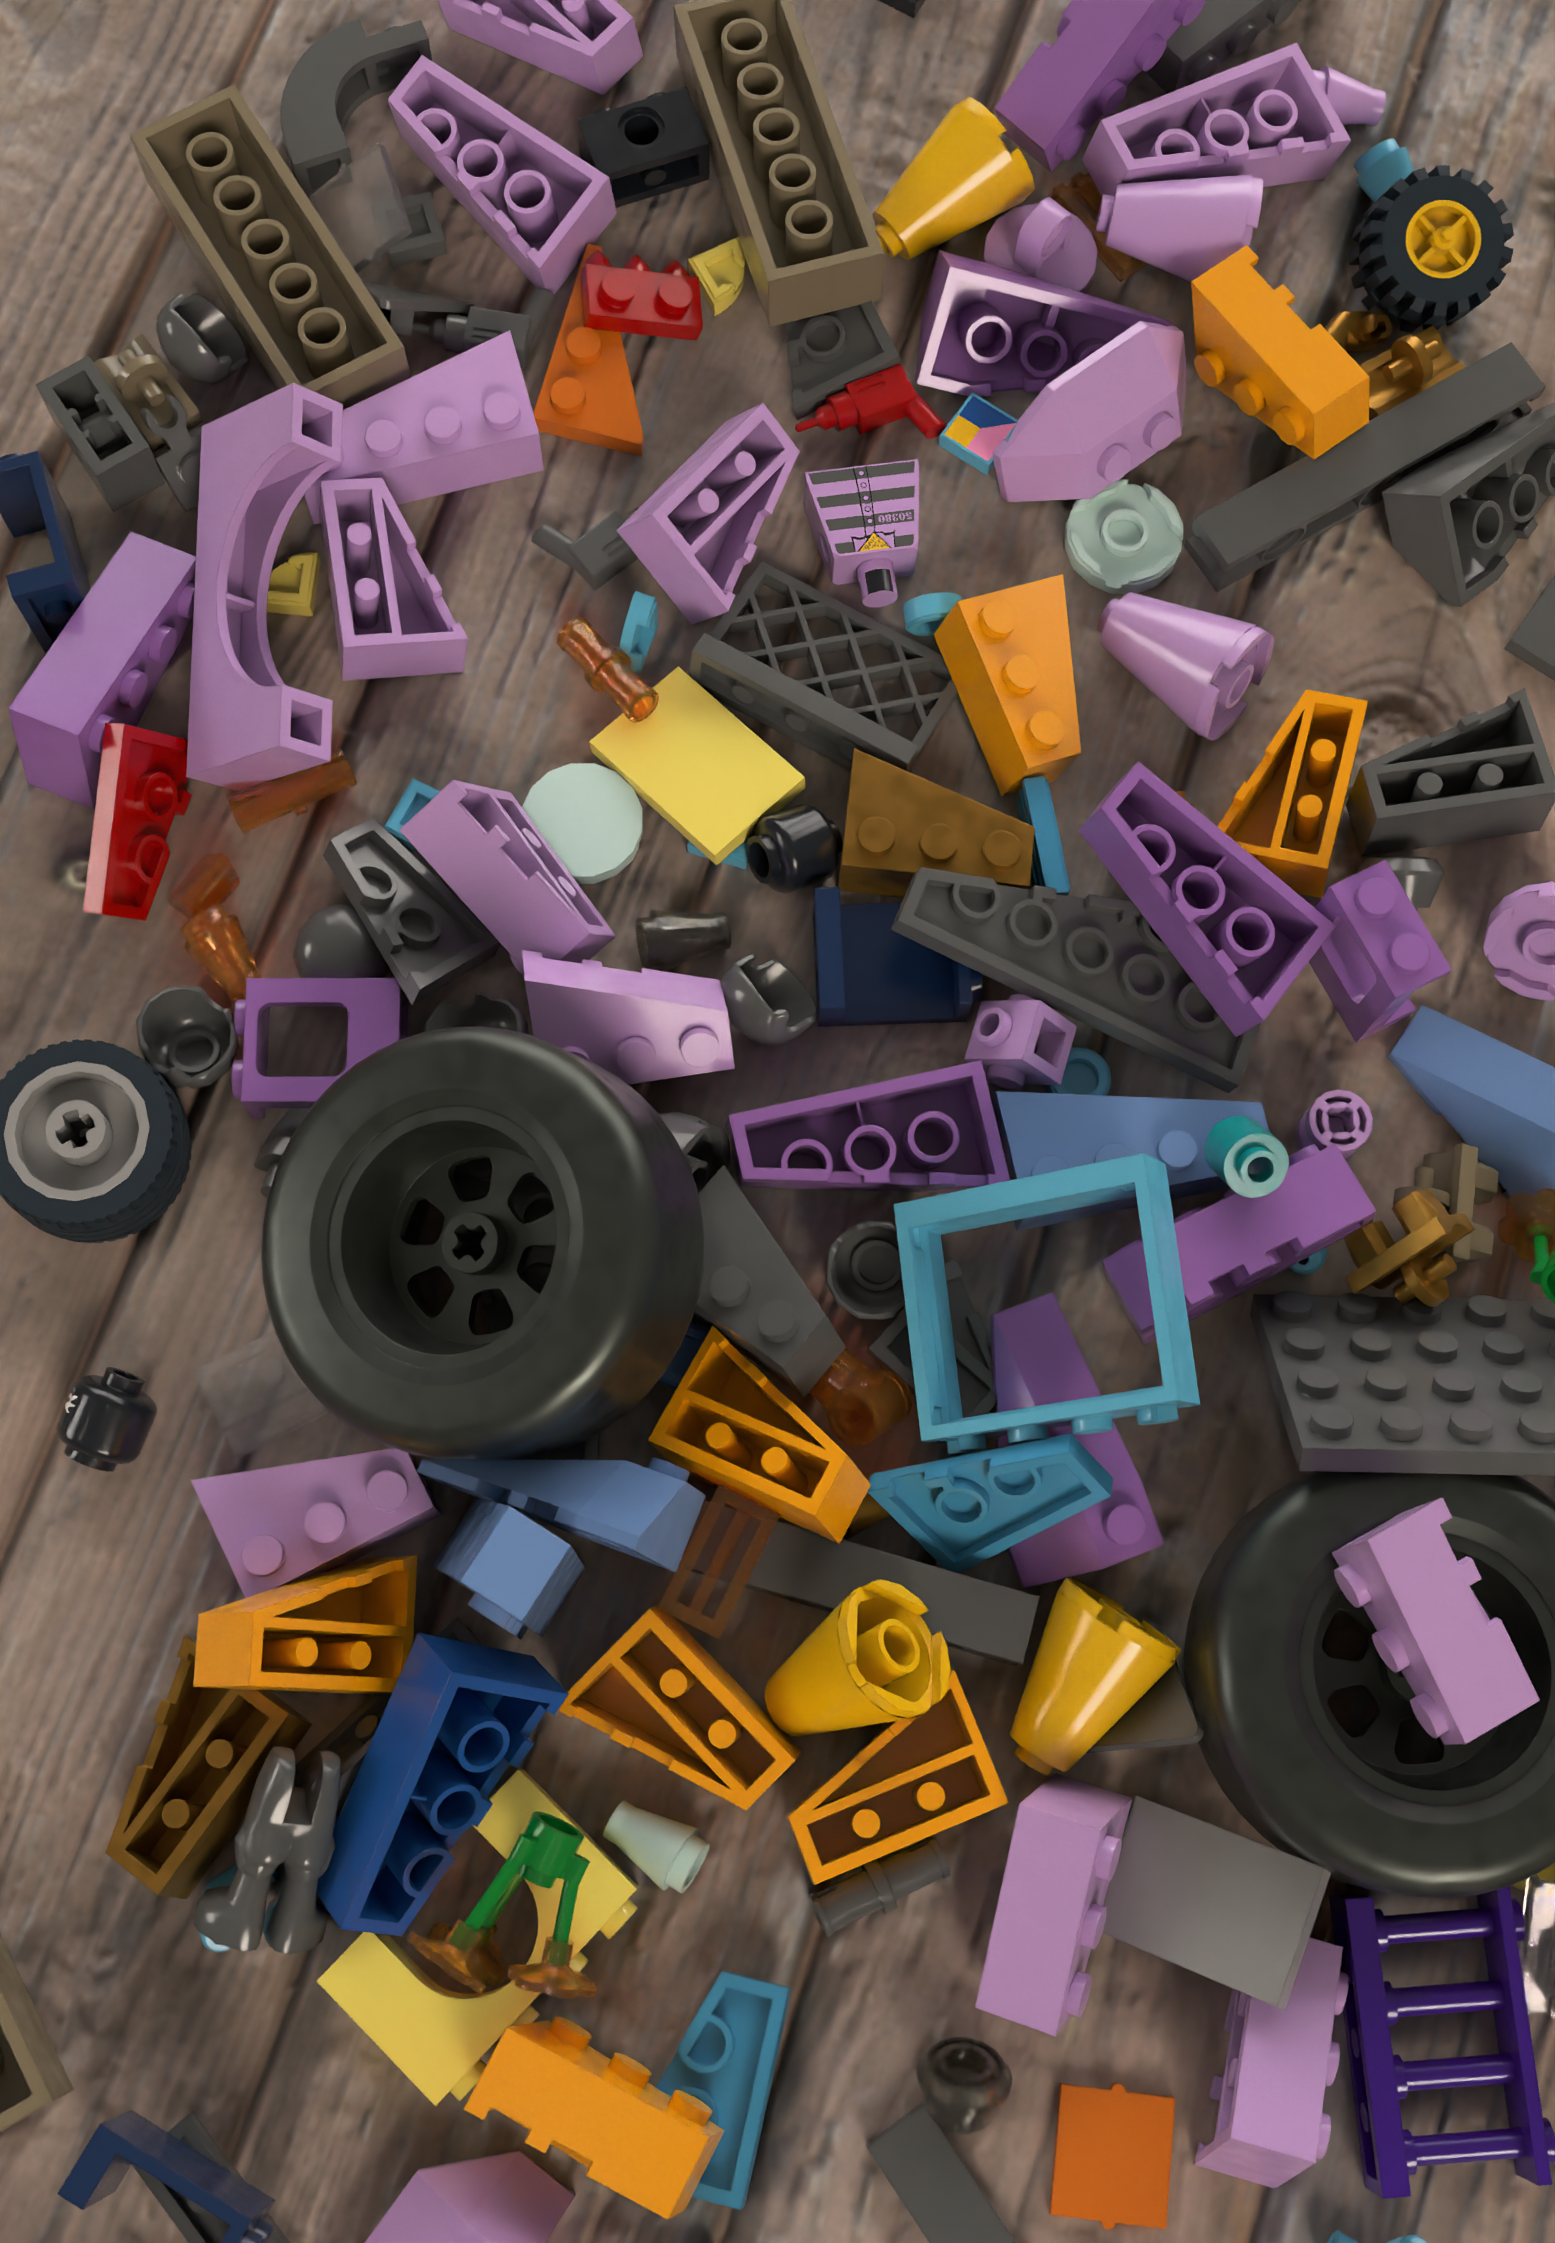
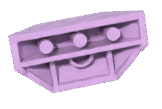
(1098, 419)
(477, 2202)

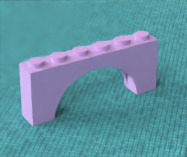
(251, 478)

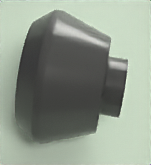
(1417, 876)

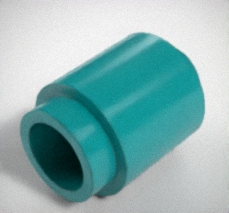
(1246, 1156)

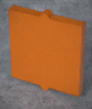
(1112, 2155)

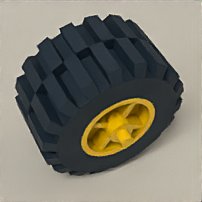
(1431, 248)

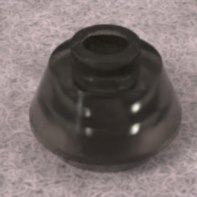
(963, 2084)

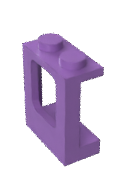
(1375, 951)
(375, 1020)

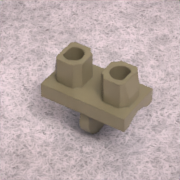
(142, 381)
(1459, 1185)

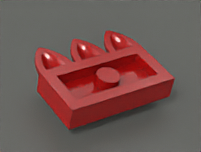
(641, 300)

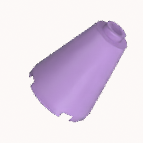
(1182, 222)
(1187, 657)

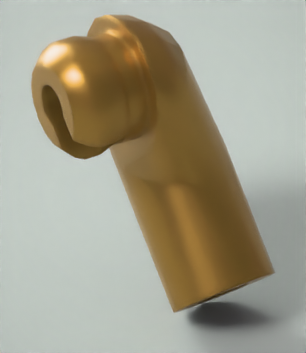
(1360, 329)

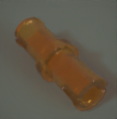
(607, 669)
(291, 793)

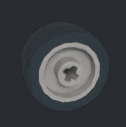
(133, 1133)

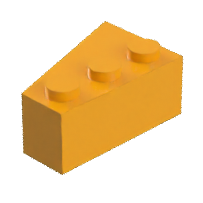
(1299, 790)
(748, 1436)
(599, 2113)

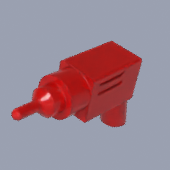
(874, 403)

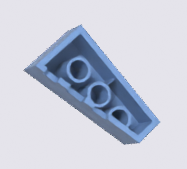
(1074, 1130)
(511, 1567)

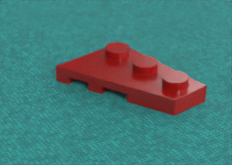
(134, 808)

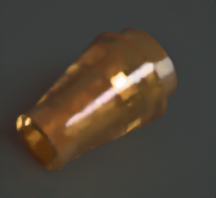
(221, 949)

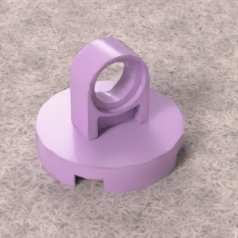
(1044, 244)
(1523, 941)

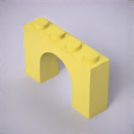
(443, 2032)

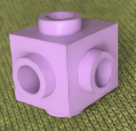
(1020, 1042)

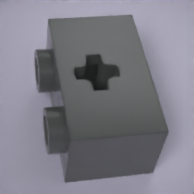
(100, 433)

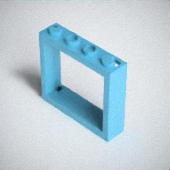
(928, 1309)

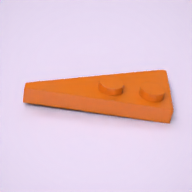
(589, 384)

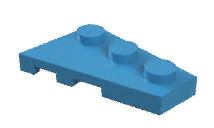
(991, 1498)
(730, 2067)

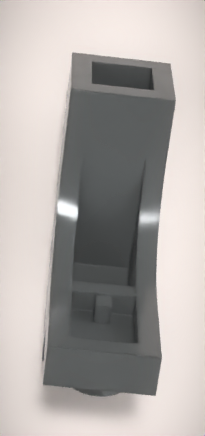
(329, 86)

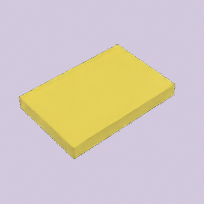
(699, 766)

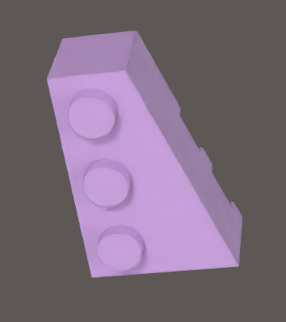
(1278, 2076)

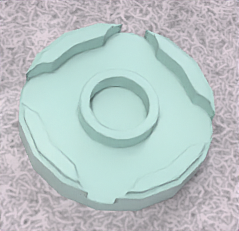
(1124, 538)
(587, 819)

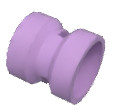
(1319, 1129)

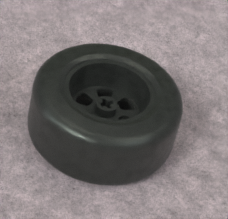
(348, 1259)
(1265, 1684)

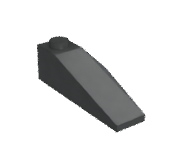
(1472, 505)

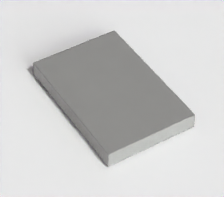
(1213, 1901)

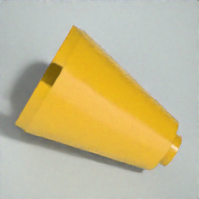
(952, 183)
(861, 1666)
(1085, 1676)

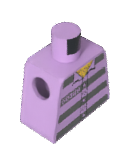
(866, 525)

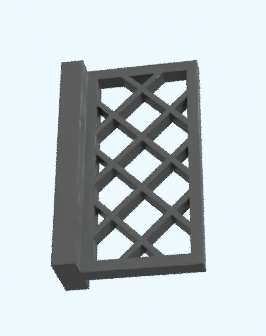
(806, 707)

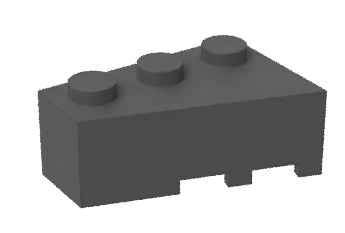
(1458, 786)
(757, 1294)

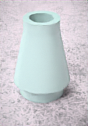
(658, 1845)

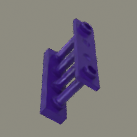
(1383, 2078)

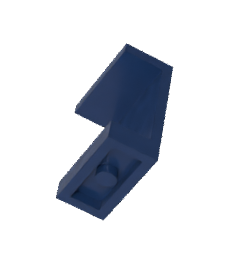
(31, 504)
(879, 975)
(138, 2141)

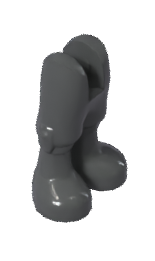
(278, 1827)

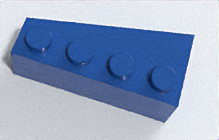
(428, 1776)

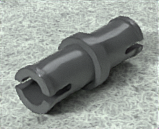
(879, 1885)

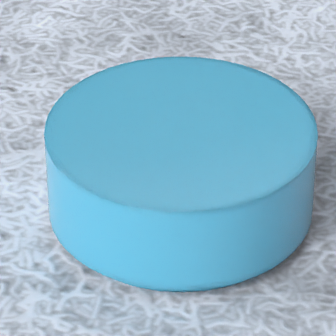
(927, 612)
(1084, 1074)

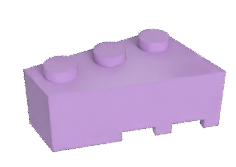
(573, 39)
(709, 512)
(380, 591)
(507, 873)
(630, 1021)
(313, 1514)
(1434, 1625)
(1052, 1903)

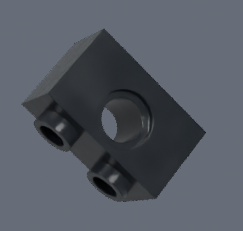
(647, 146)

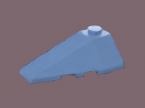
(1487, 1094)
(605, 1501)

